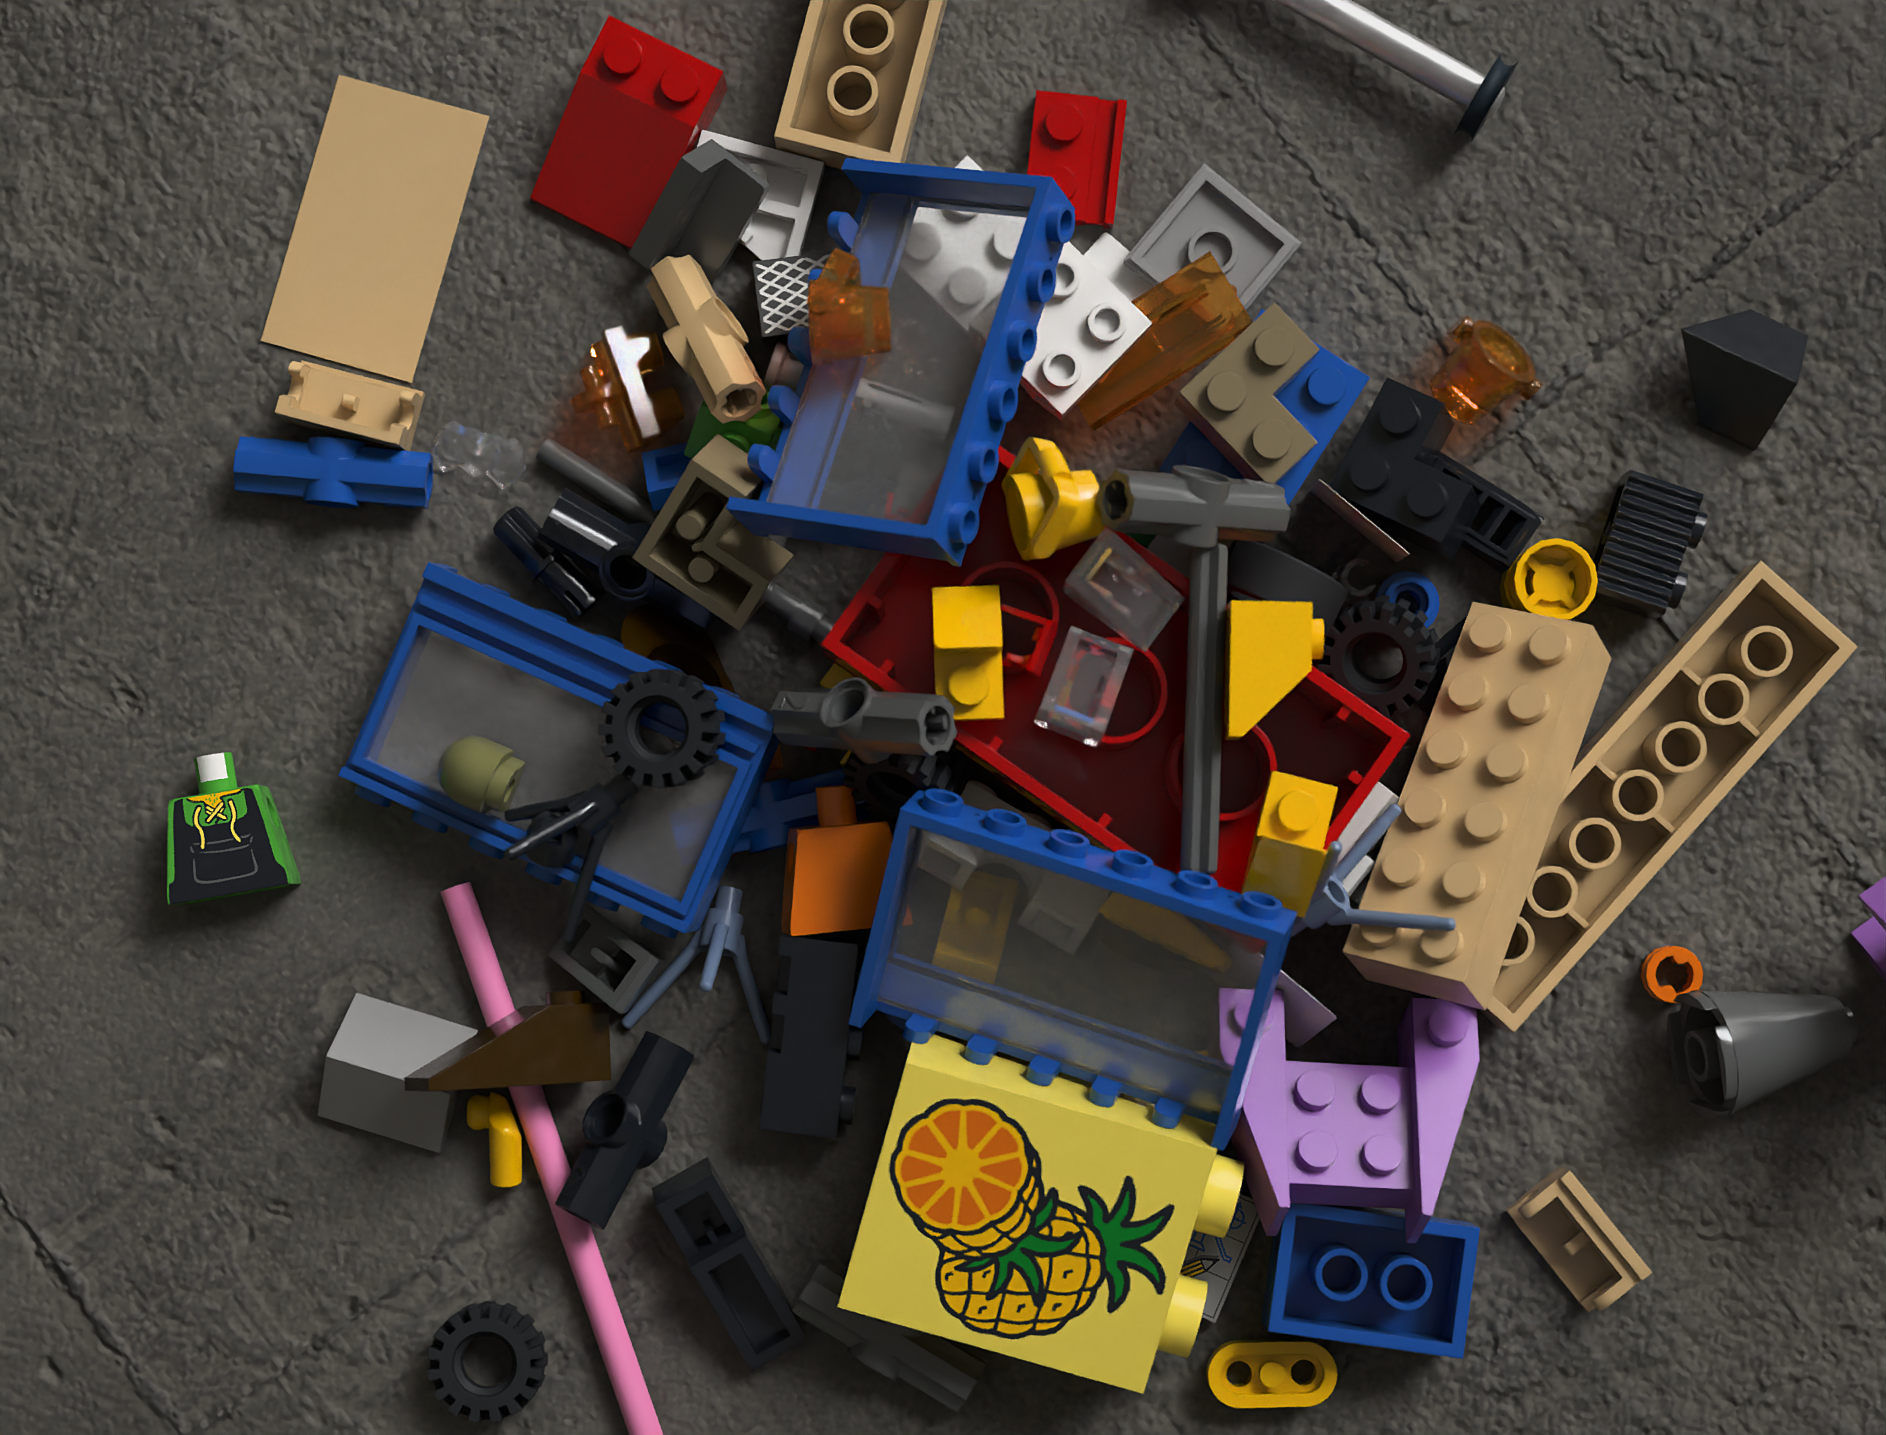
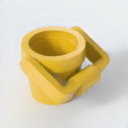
(1049, 507)

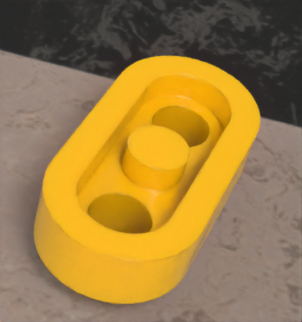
(1270, 1373)

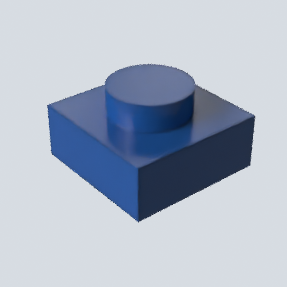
(663, 471)

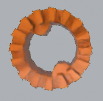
(1676, 955)

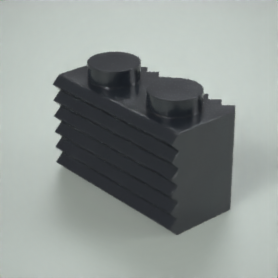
(1646, 544)

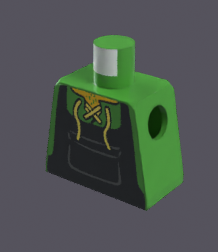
(225, 838)

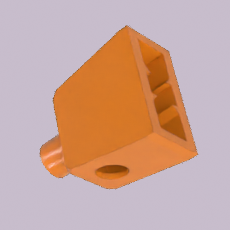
(834, 868)

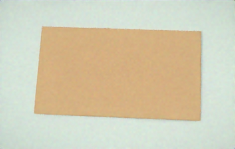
(375, 228)

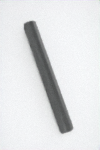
(1203, 709)

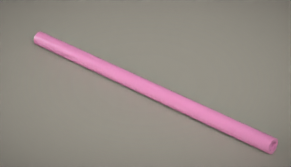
(553, 1172)

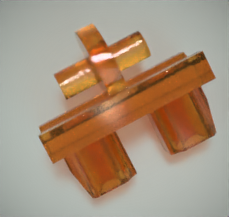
(618, 393)

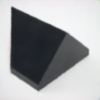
(1742, 373)

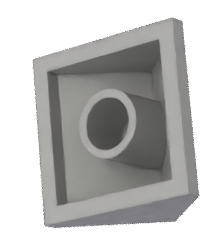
(368, 1067)

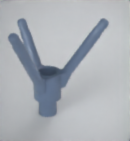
(1331, 901)
(718, 938)

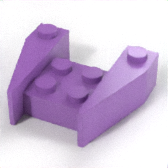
(1358, 1128)

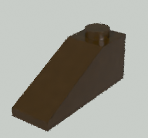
(528, 1047)

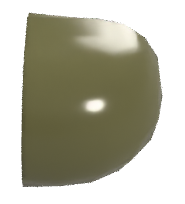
(480, 774)

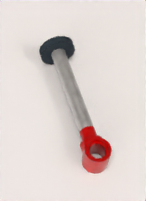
(1412, 57)

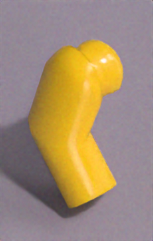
(504, 1137)

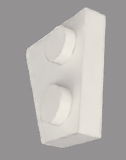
(786, 210)

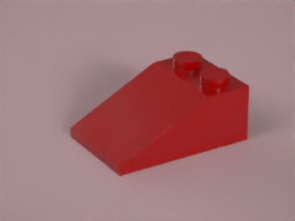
(626, 130)

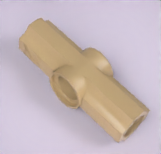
(706, 339)

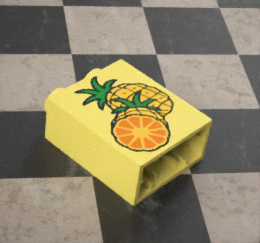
(1037, 1218)

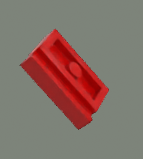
(1080, 147)

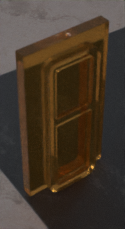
(1192, 320)

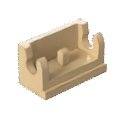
(351, 406)
(1578, 1240)

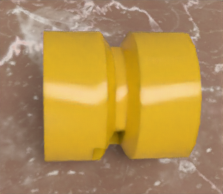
(1550, 580)

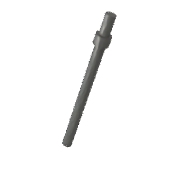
(804, 617)

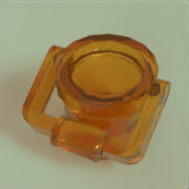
(846, 316)
(1482, 371)

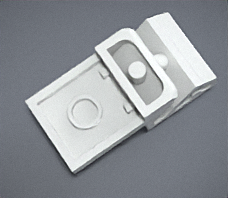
(1079, 332)

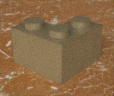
(1237, 403)
(705, 547)

